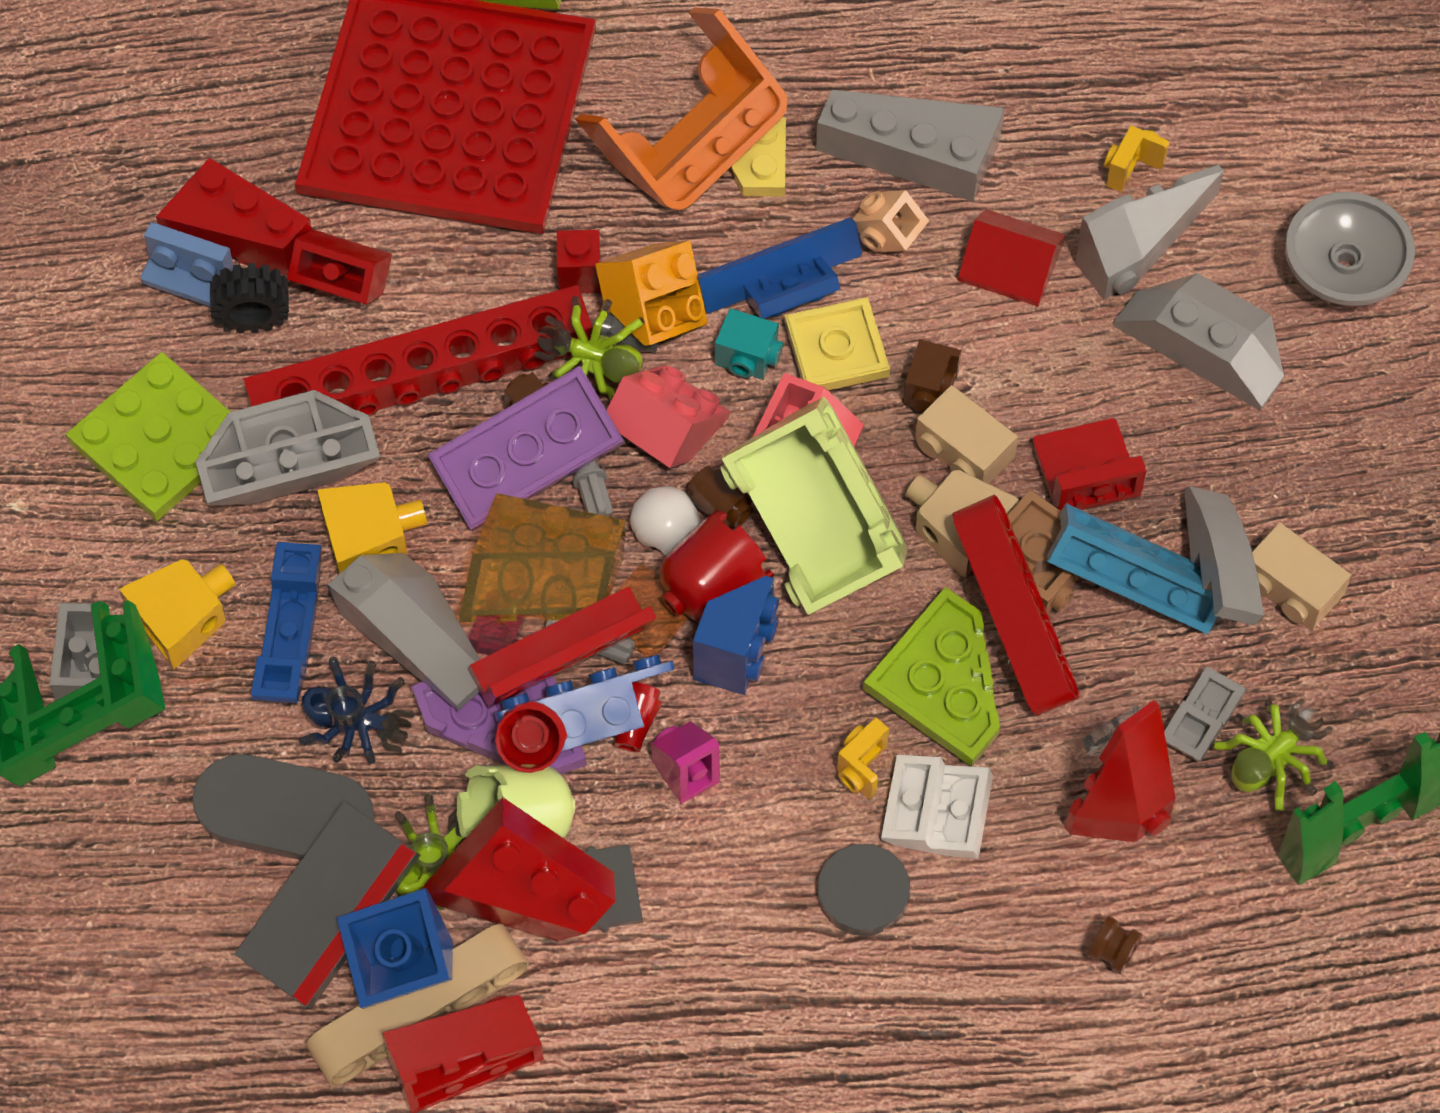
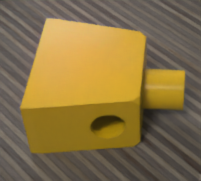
(367, 521)
(179, 607)

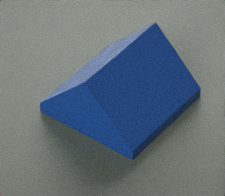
(396, 948)

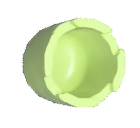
(539, 794)

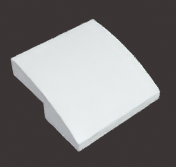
(937, 806)

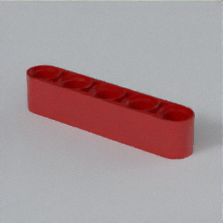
(1015, 605)

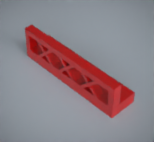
(560, 646)

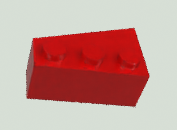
(236, 215)
(462, 1050)

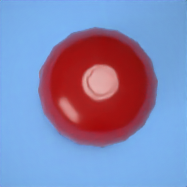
(530, 736)

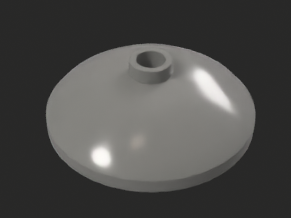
(1355, 231)

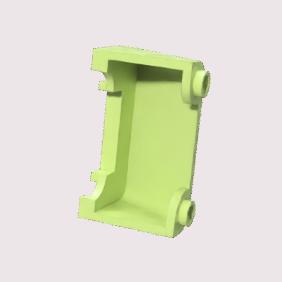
(817, 505)

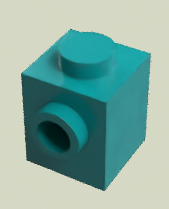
(747, 345)

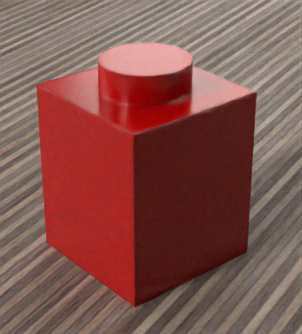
(576, 259)

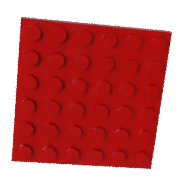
(448, 110)

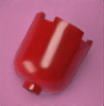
(709, 565)

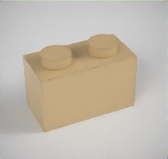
(965, 436)
(1298, 577)

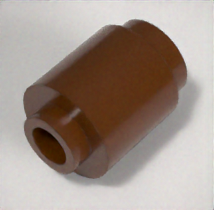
(712, 492)

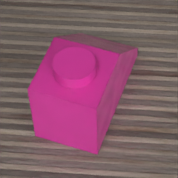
(687, 760)

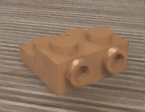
(1036, 528)

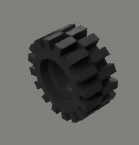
(249, 298)

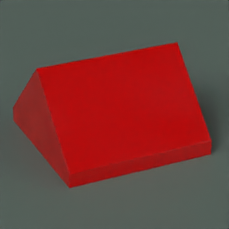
(1010, 257)

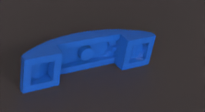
(289, 623)

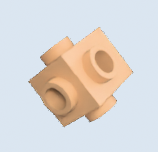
(889, 221)

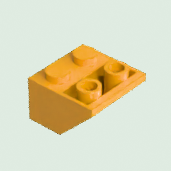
(656, 286)

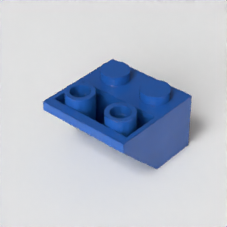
(734, 635)

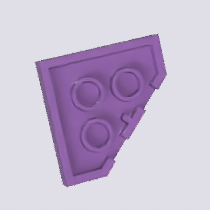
(476, 726)

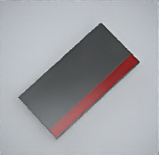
(344, 871)

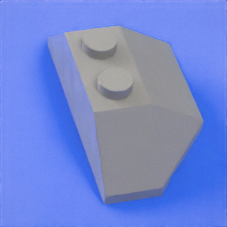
(1209, 335)
(284, 449)

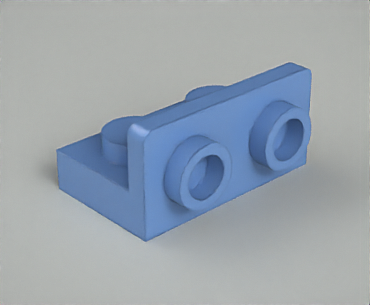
(183, 263)

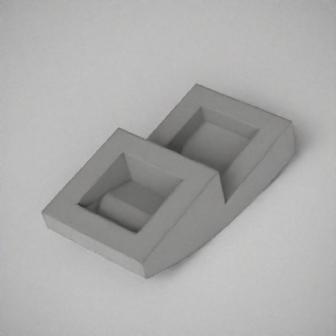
(1203, 714)

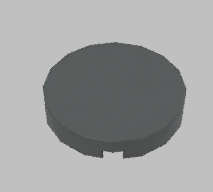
(863, 889)

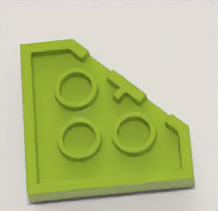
(942, 678)

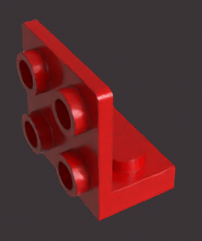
(1089, 465)

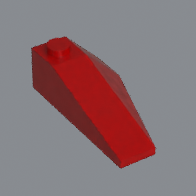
(1133, 785)

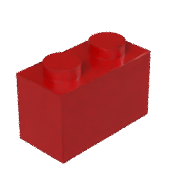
(339, 266)

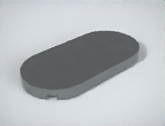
(272, 803)

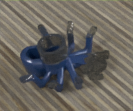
(345, 712)

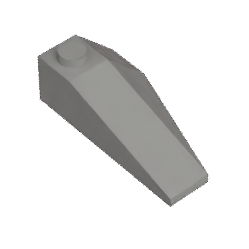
(1131, 235)
(410, 620)

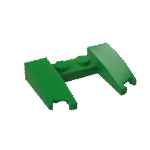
(123, 693)
(1318, 833)

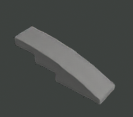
(1224, 555)

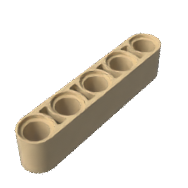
(356, 1038)

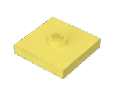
(837, 344)

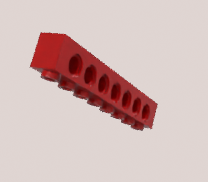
(429, 346)

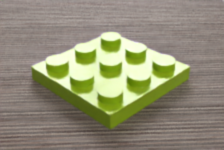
(151, 435)

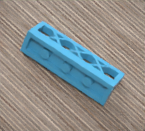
(1132, 568)

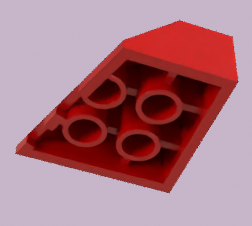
(524, 877)

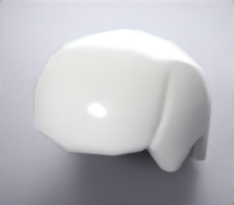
(663, 518)

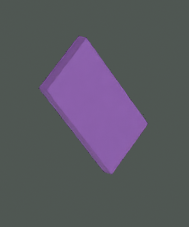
(526, 446)

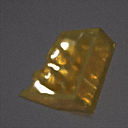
(541, 561)

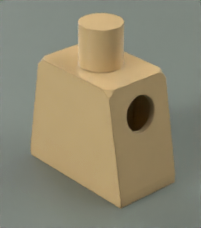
(940, 502)

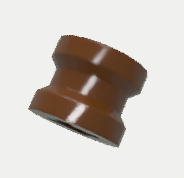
(1114, 945)

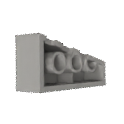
(913, 138)

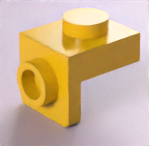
(1136, 146)
(860, 750)

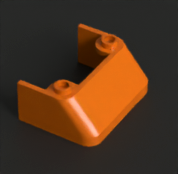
(713, 135)

